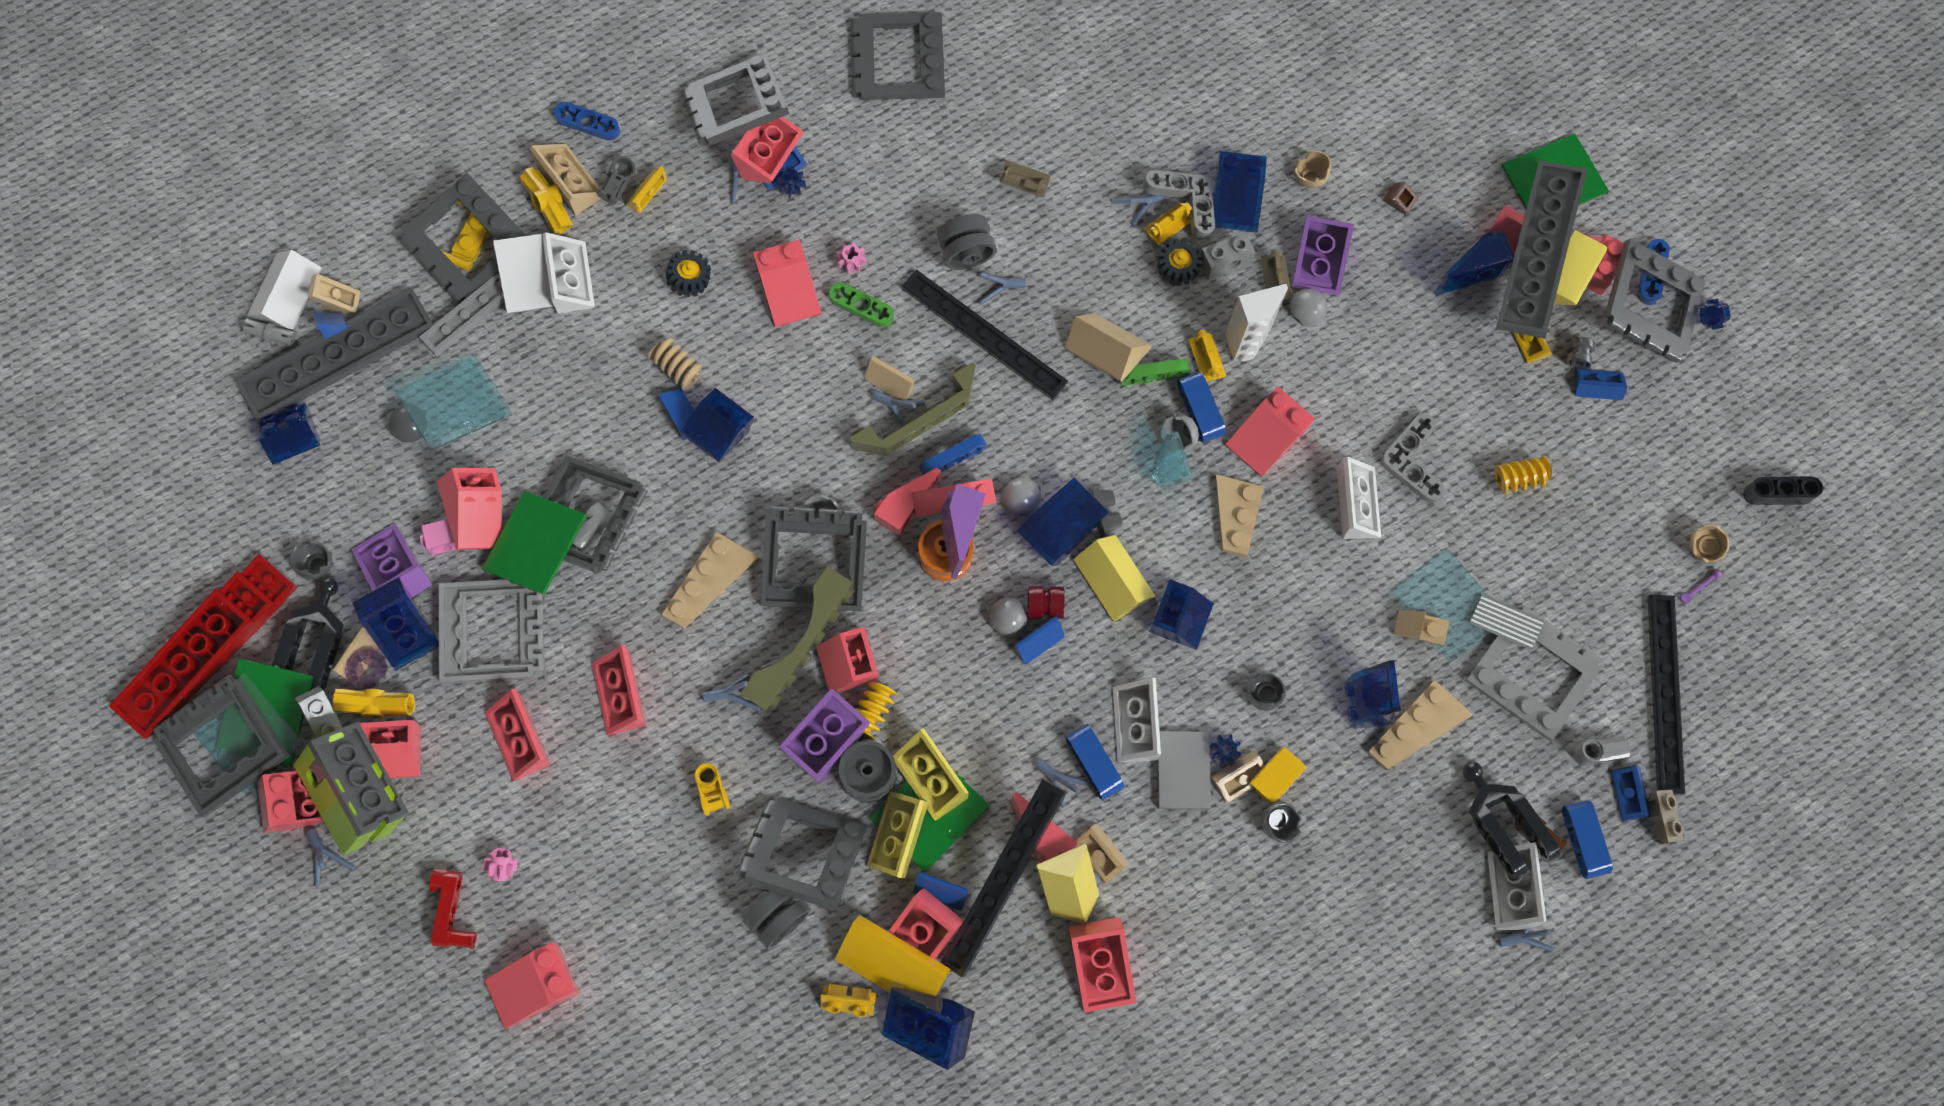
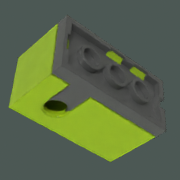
(350, 788)

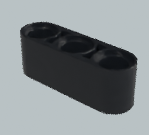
(1792, 486)

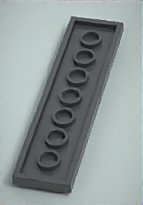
(1541, 249)
(329, 360)

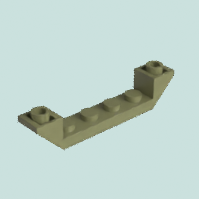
(868, 441)

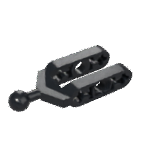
(329, 640)
(1522, 812)

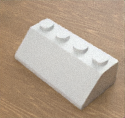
(1252, 321)

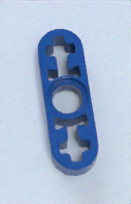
(593, 129)
(1646, 280)
(954, 454)

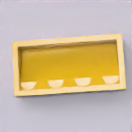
(889, 960)

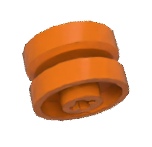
(931, 557)

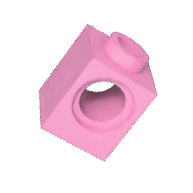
(437, 537)

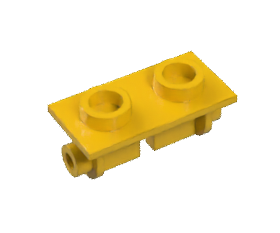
(1169, 223)
(1207, 356)
(835, 1000)

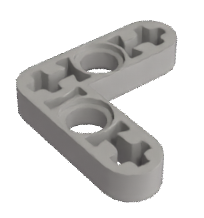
(1190, 191)
(1406, 463)

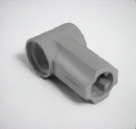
(593, 526)
(1602, 750)

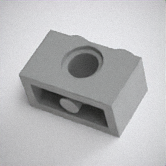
(1227, 256)
(318, 712)

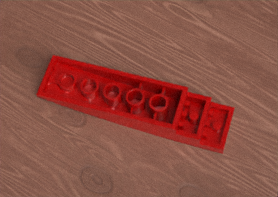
(203, 645)

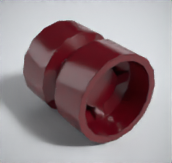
(1045, 602)

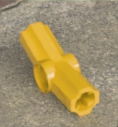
(547, 200)
(373, 703)

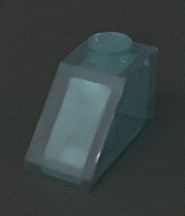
(1171, 463)

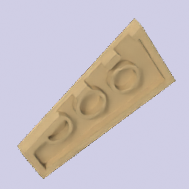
(710, 576)
(1420, 724)

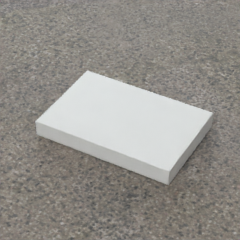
(523, 273)

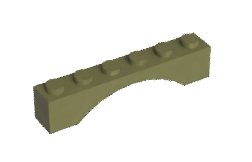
(767, 684)

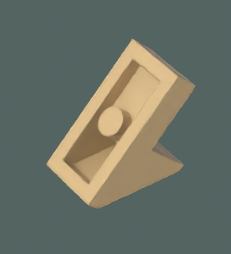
(333, 295)
(1421, 627)

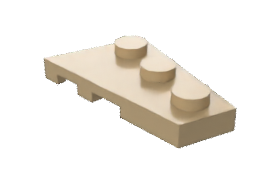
(1238, 511)

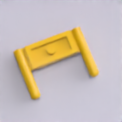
(468, 243)

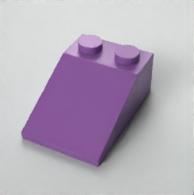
(1322, 255)
(961, 515)
(390, 557)
(825, 735)

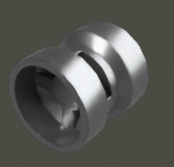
(1581, 352)

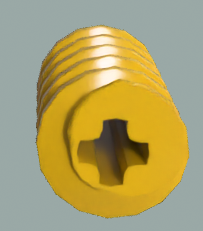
(1522, 473)
(874, 706)

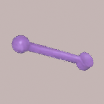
(1686, 598)

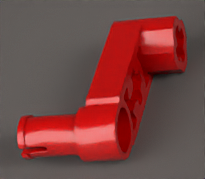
(448, 885)

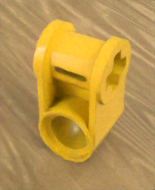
(711, 791)

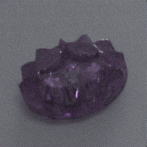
(354, 668)

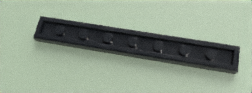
(984, 335)
(1666, 694)
(1003, 877)

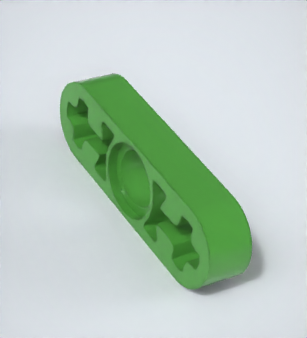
(880, 306)
(1159, 371)

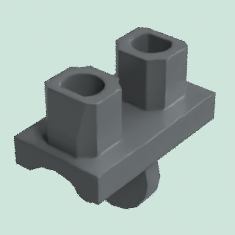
(1111, 521)

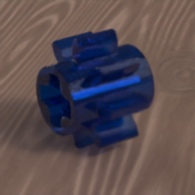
(787, 176)
(1715, 314)
(1232, 748)

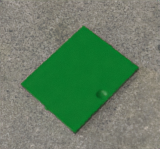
(1566, 151)
(534, 542)
(281, 689)
(940, 834)

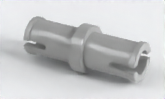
(269, 332)

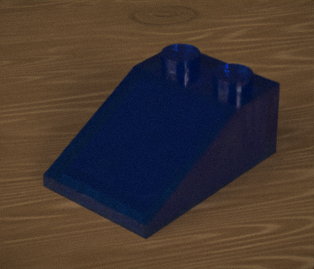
(1238, 191)
(1479, 264)
(1063, 522)
(396, 624)
(1373, 696)
(928, 1026)

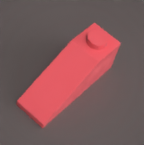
(932, 500)
(898, 506)

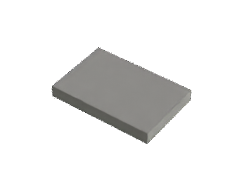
(1184, 770)

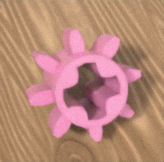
(855, 262)
(500, 864)

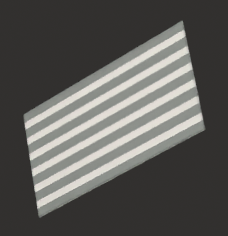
(1507, 621)

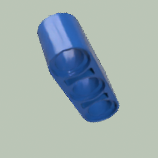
(1202, 406)
(1095, 761)
(1588, 839)

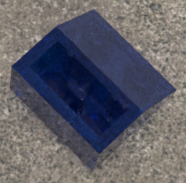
(717, 425)
(288, 433)
(1182, 615)

